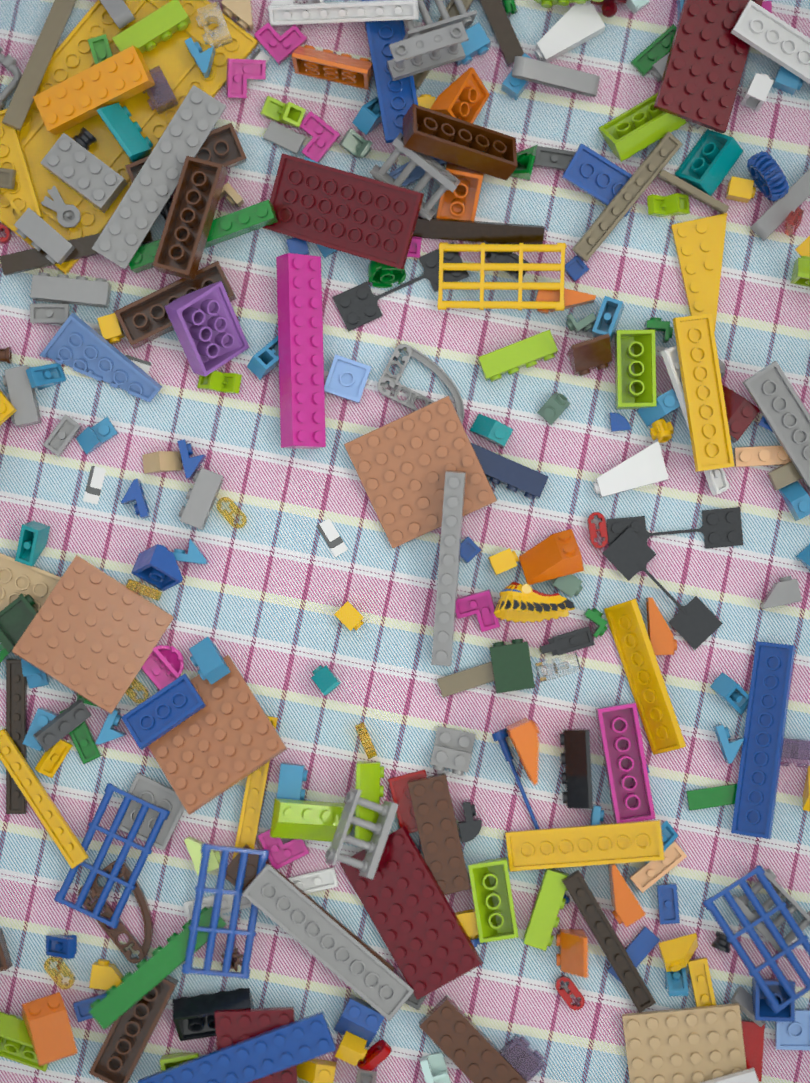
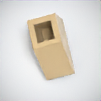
(241, 11)

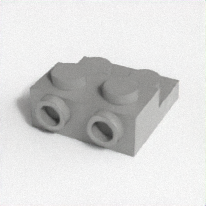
(452, 750)

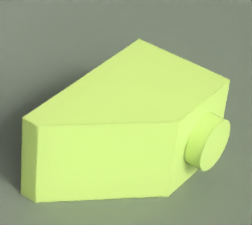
(194, 849)

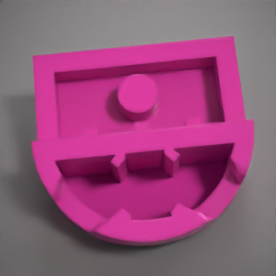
(163, 666)

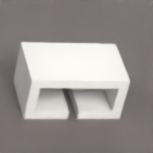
(757, 91)

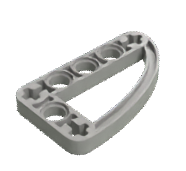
(412, 395)

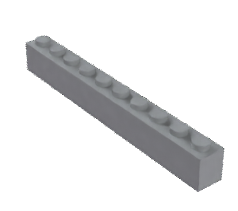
(448, 568)

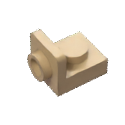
(232, 196)

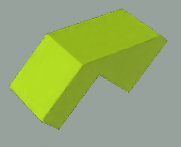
(283, 113)
(668, 205)
(220, 382)

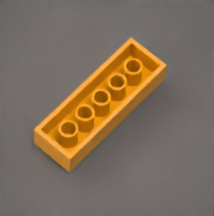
(92, 89)

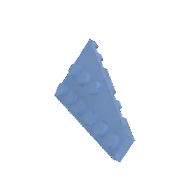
(95, 357)

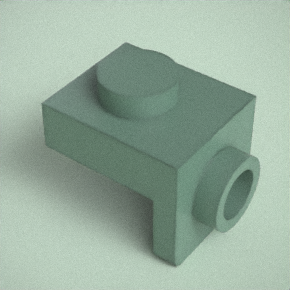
(355, 144)
(584, 324)
(553, 407)

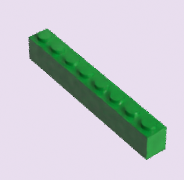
(221, 230)
(149, 973)

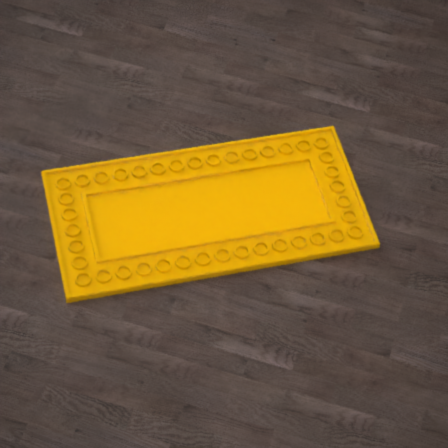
(76, 56)

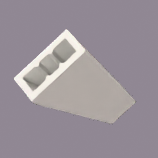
(571, 31)
(638, 471)

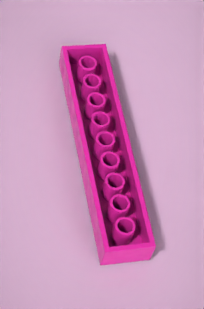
(300, 351)

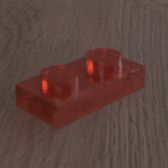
(793, 221)

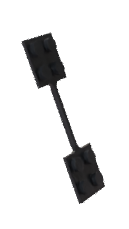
(360, 305)
(719, 528)
(693, 620)

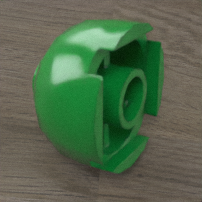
(383, 275)

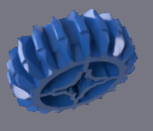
(768, 176)

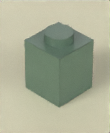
(568, 585)

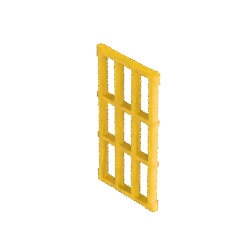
(520, 285)

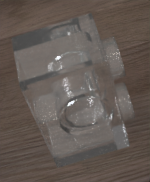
(213, 14)

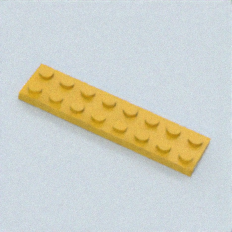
(703, 392)
(644, 677)
(585, 845)

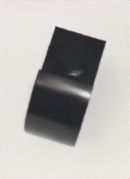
(471, 827)

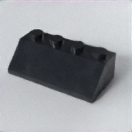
(577, 768)
(196, 1014)

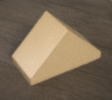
(162, 462)

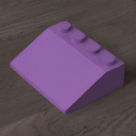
(207, 328)

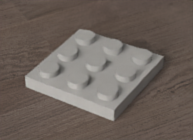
(160, 796)

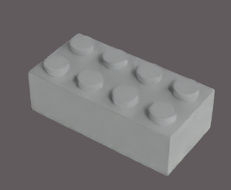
(84, 172)

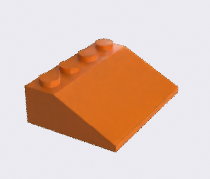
(332, 67)
(526, 743)

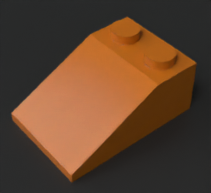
(463, 97)
(463, 201)
(552, 558)
(625, 905)
(573, 952)
(49, 1028)

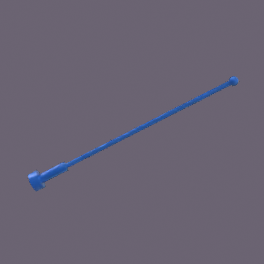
(500, 736)

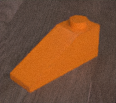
(571, 298)
(658, 630)

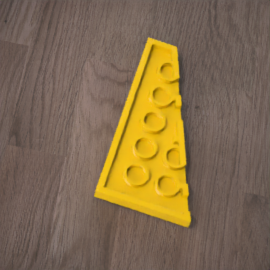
(13, 158)
(700, 257)

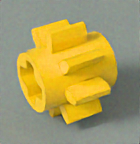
(661, 430)

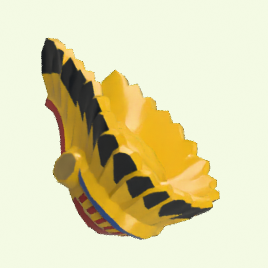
(525, 604)

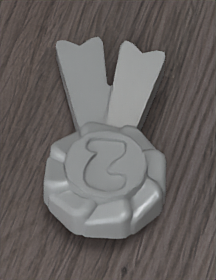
(67, 215)

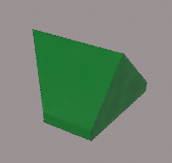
(525, 163)

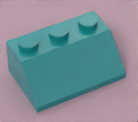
(126, 131)
(709, 161)

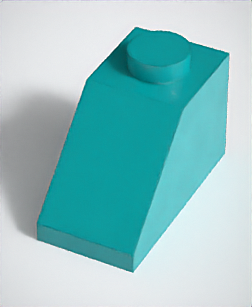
(491, 430)
(31, 542)
(325, 679)

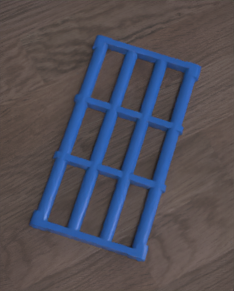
(128, 842)
(748, 927)
(232, 931)

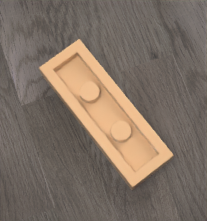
(760, 456)
(654, 870)

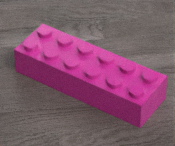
(625, 763)

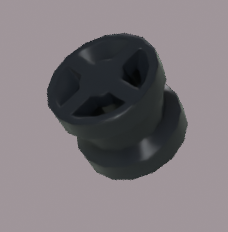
(85, 138)
(721, 942)

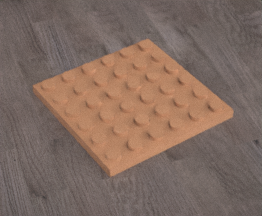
(407, 465)
(93, 634)
(218, 742)

